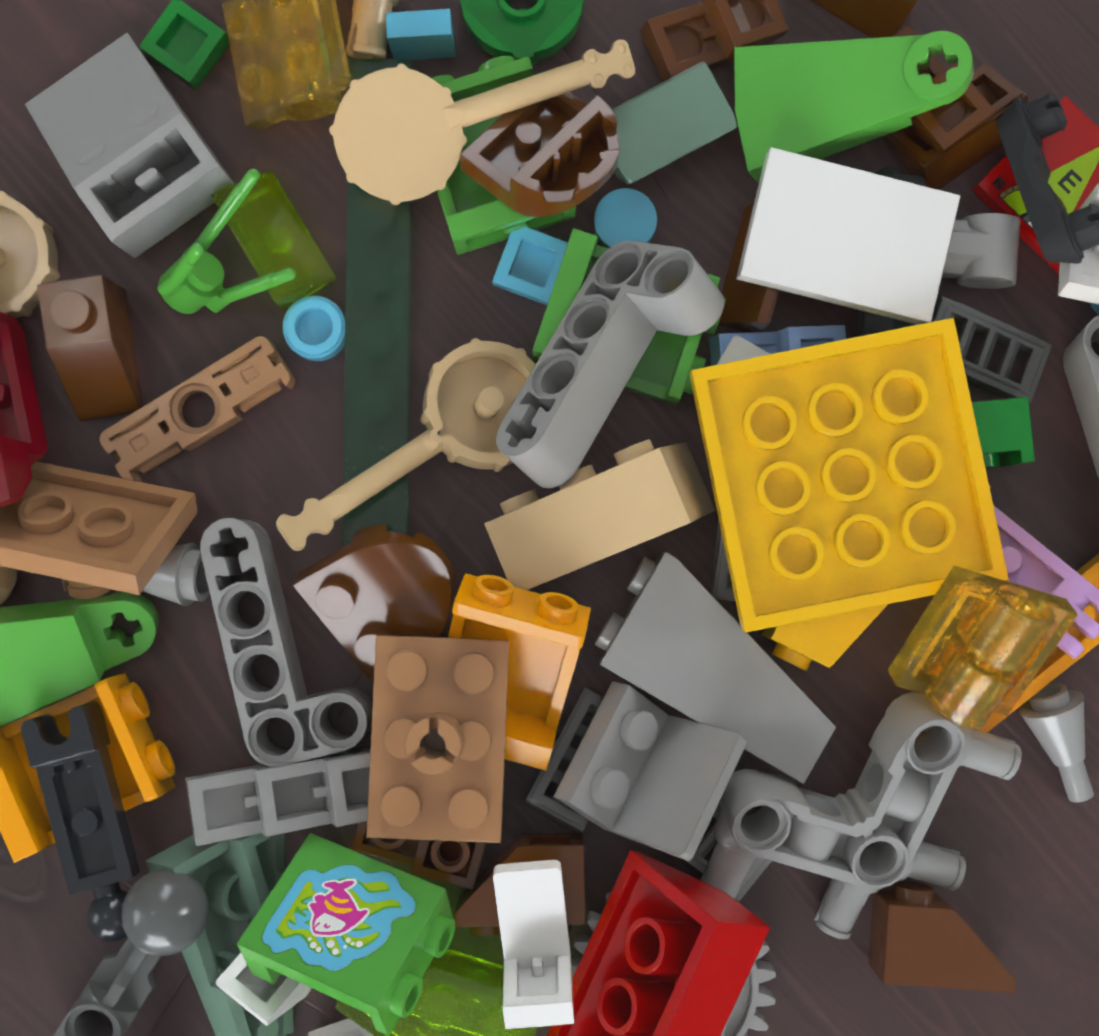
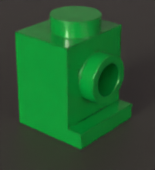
(1004, 431)

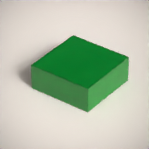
(185, 43)

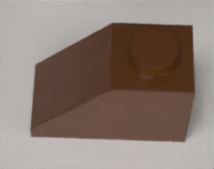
(91, 345)
(928, 944)

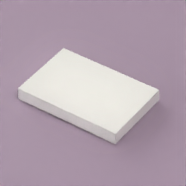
(848, 237)

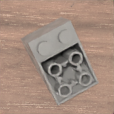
(128, 147)

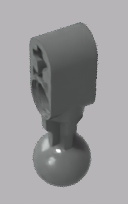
(161, 918)

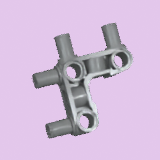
(887, 807)

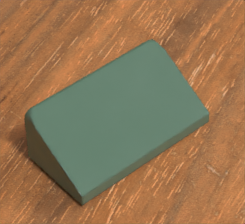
(670, 122)

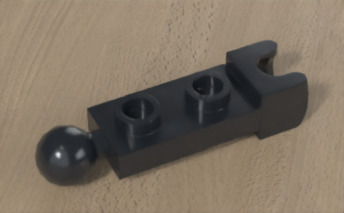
(85, 811)

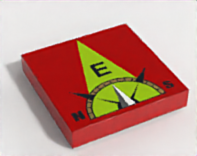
(1073, 176)

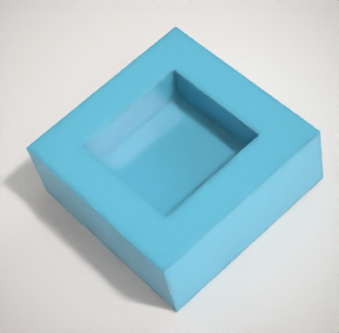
(421, 34)
(530, 264)

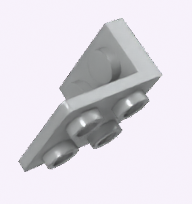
(650, 773)

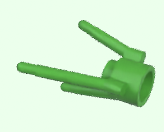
(198, 276)

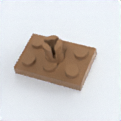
(93, 529)
(438, 738)

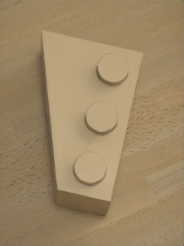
(598, 513)

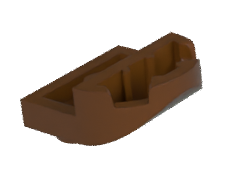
(546, 154)
(380, 588)

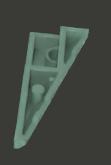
(237, 882)

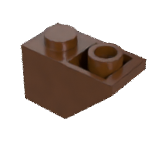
(478, 906)

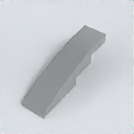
(280, 797)

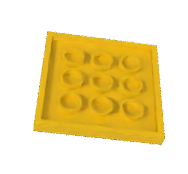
(846, 474)

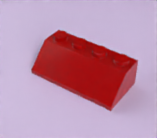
(663, 957)

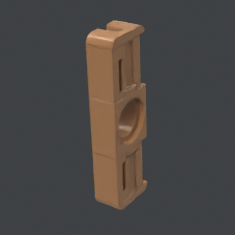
(159, 427)

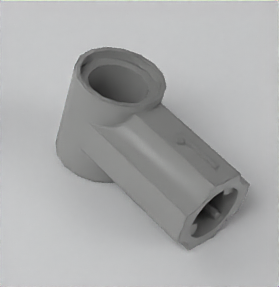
(984, 251)

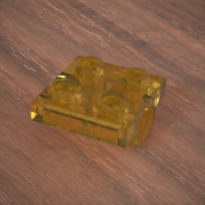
(286, 59)
(980, 645)

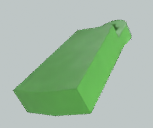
(840, 91)
(66, 647)

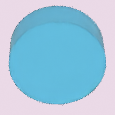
(624, 217)
(315, 328)

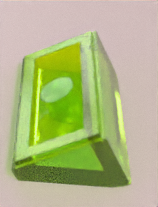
(277, 240)

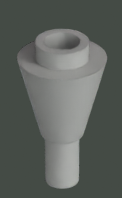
(1059, 726)

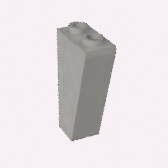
(701, 663)

